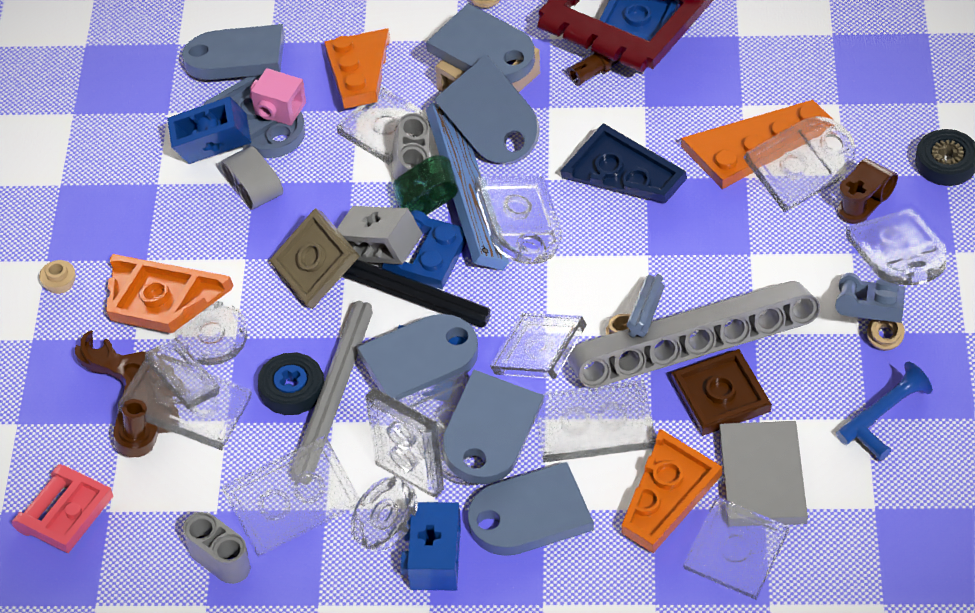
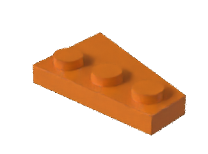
(358, 65)
(669, 489)

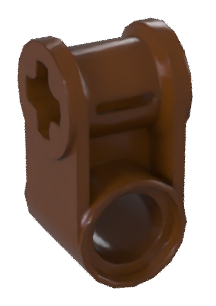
(865, 190)

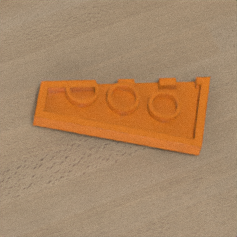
(723, 148)

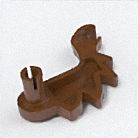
(131, 432)

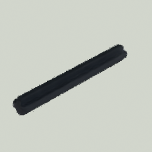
(419, 293)

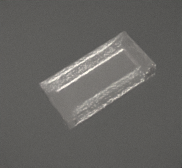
(182, 373)

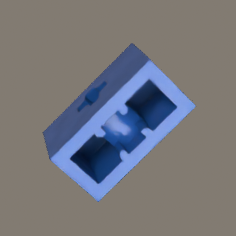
(209, 130)
(433, 547)

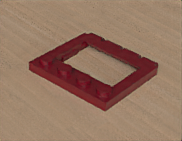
(613, 42)

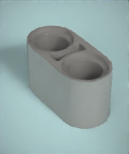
(408, 148)
(251, 177)
(217, 547)

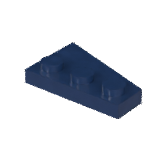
(623, 166)

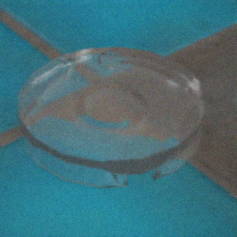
(214, 334)
(383, 514)

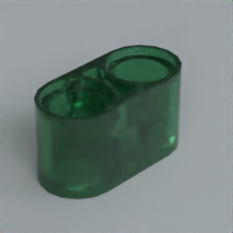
(426, 185)

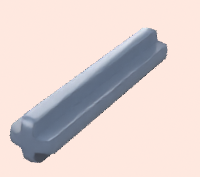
(645, 305)

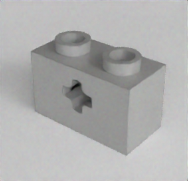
(380, 233)

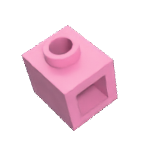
(278, 96)

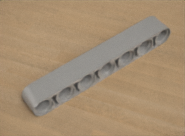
(711, 337)

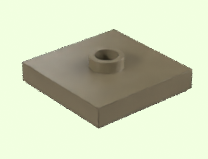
(314, 258)

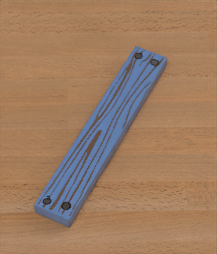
(459, 151)

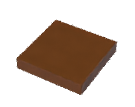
(720, 391)

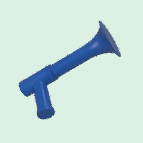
(912, 382)

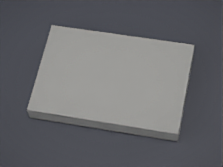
(764, 469)

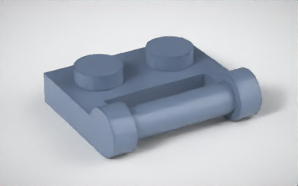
(882, 302)

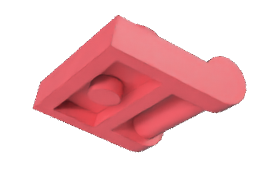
(70, 514)

